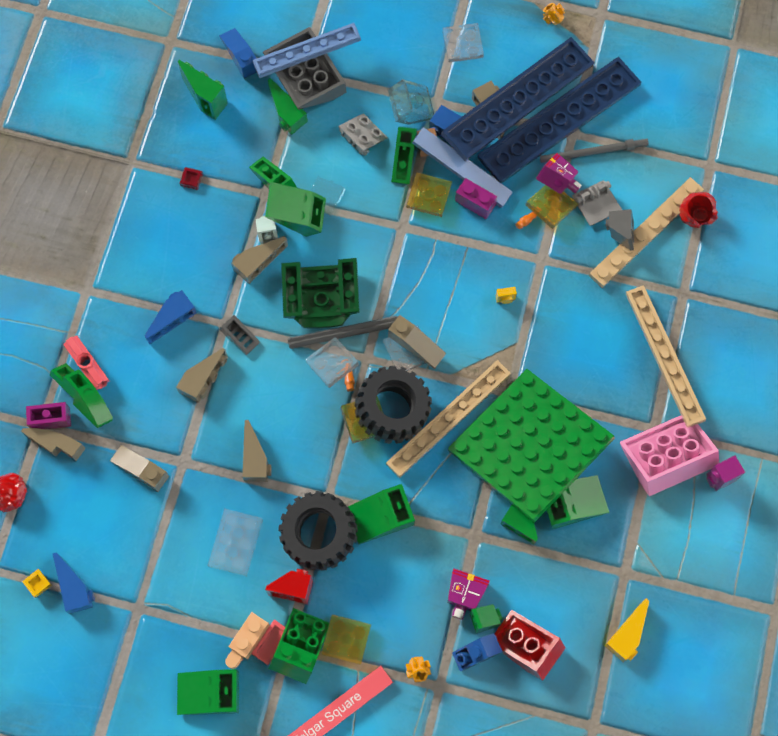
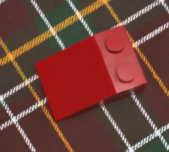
(529, 644)

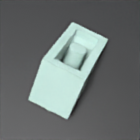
(266, 230)

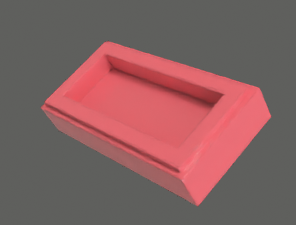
(267, 645)

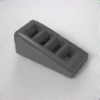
(239, 325)

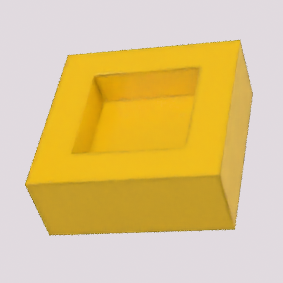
(506, 295)
(37, 583)

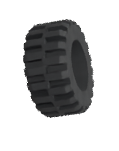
(402, 383)
(300, 512)

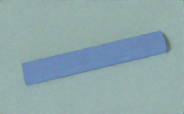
(306, 50)
(463, 169)

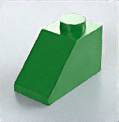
(520, 524)
(485, 618)

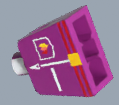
(559, 175)
(465, 592)

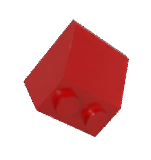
(292, 586)

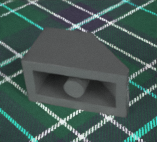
(621, 227)

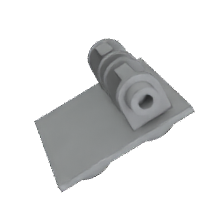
(362, 133)
(596, 202)

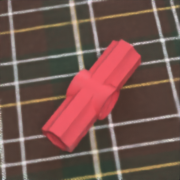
(80, 354)

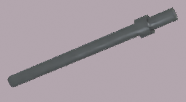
(628, 145)

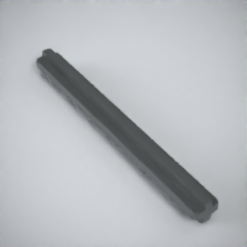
(341, 332)

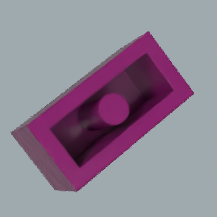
(475, 198)
(48, 416)
(725, 473)

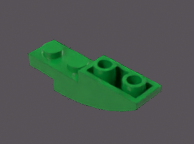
(83, 392)

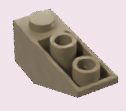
(198, 378)

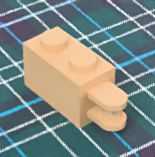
(246, 640)

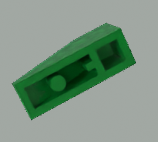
(289, 116)
(404, 155)
(268, 172)

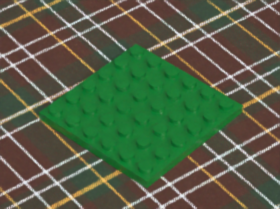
(531, 444)

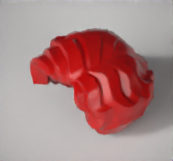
(698, 209)
(11, 492)

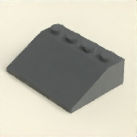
(312, 80)

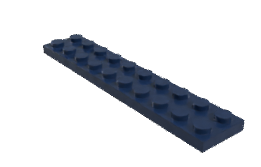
(517, 99)
(559, 120)

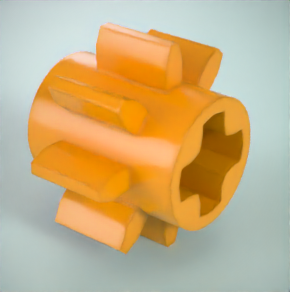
(553, 13)
(418, 669)

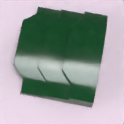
(320, 293)

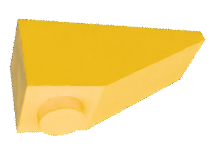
(628, 636)

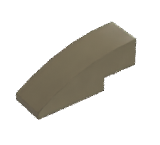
(55, 442)

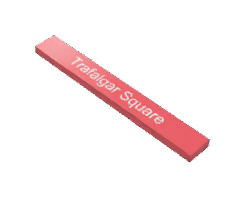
(345, 704)

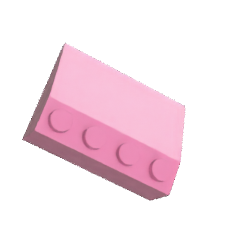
(669, 454)

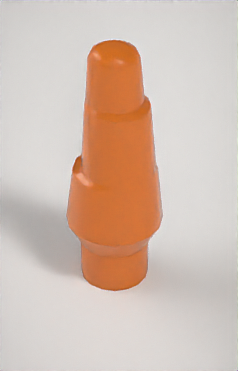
(525, 220)
(349, 382)

